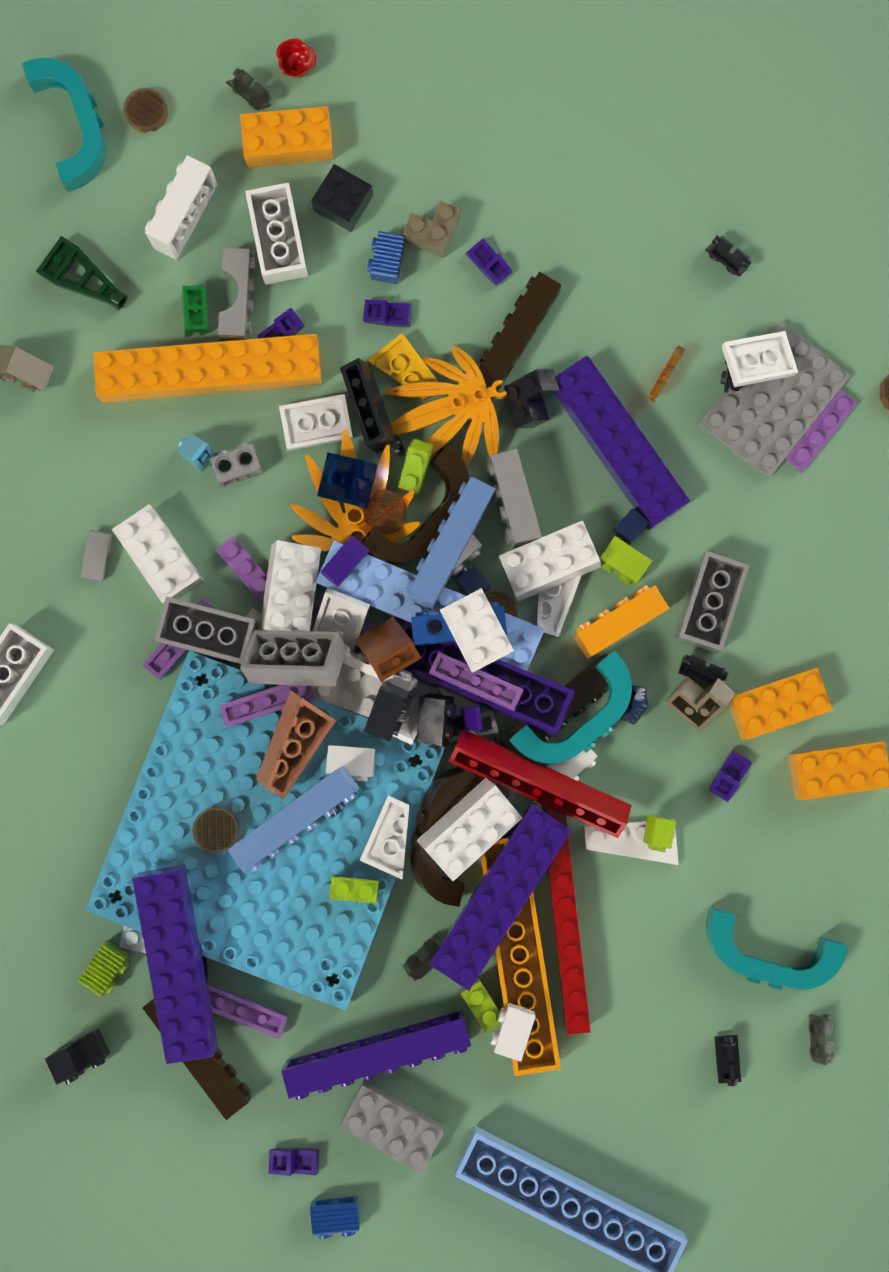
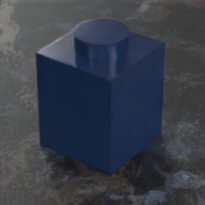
(630, 526)
(471, 580)

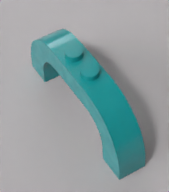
(87, 162)
(620, 690)
(820, 970)

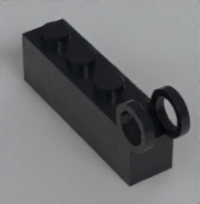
(370, 408)

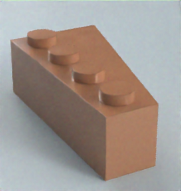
(293, 744)

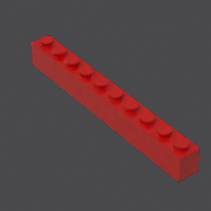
(567, 936)

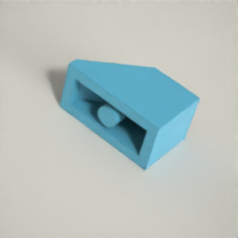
(195, 451)

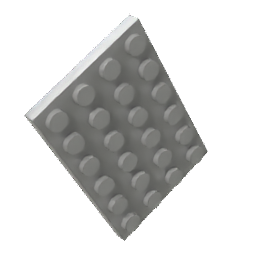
(771, 416)

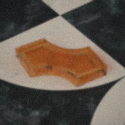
(661, 381)

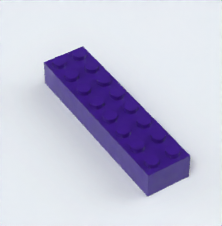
(619, 443)
(541, 703)
(499, 897)
(175, 964)
(375, 1055)

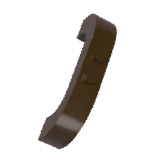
(454, 473)
(433, 808)

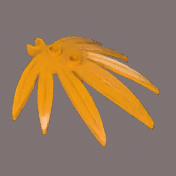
(465, 401)
(352, 521)

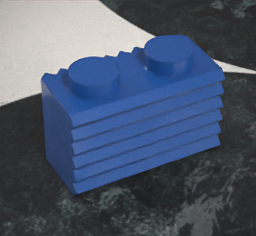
(387, 257)
(335, 1217)

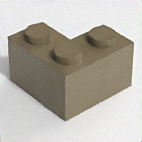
(433, 234)
(24, 368)
(697, 705)

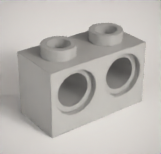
(238, 471)

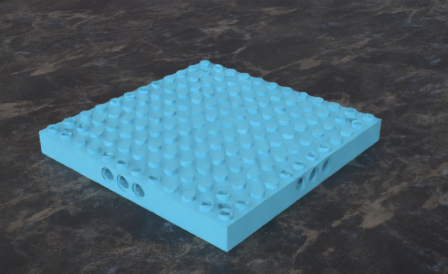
(281, 915)

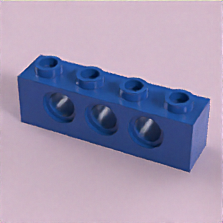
(424, 636)

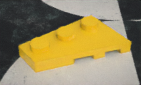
(402, 363)

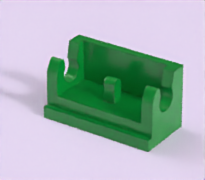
(194, 310)

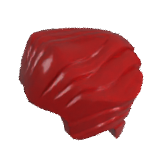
(295, 58)

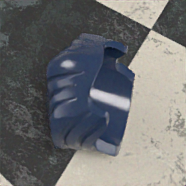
(637, 705)

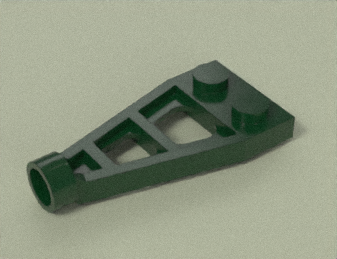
(59, 261)

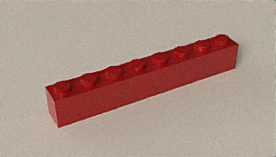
(540, 783)

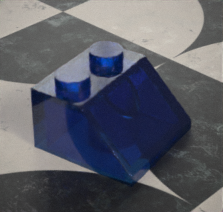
(347, 480)

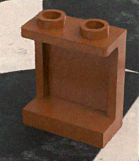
(387, 649)

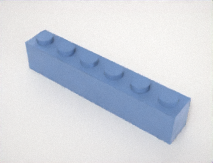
(450, 544)
(293, 819)

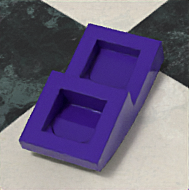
(488, 262)
(387, 314)
(284, 325)
(344, 561)
(471, 718)
(729, 775)
(293, 1160)

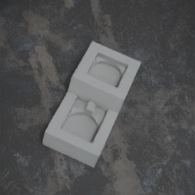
(96, 555)

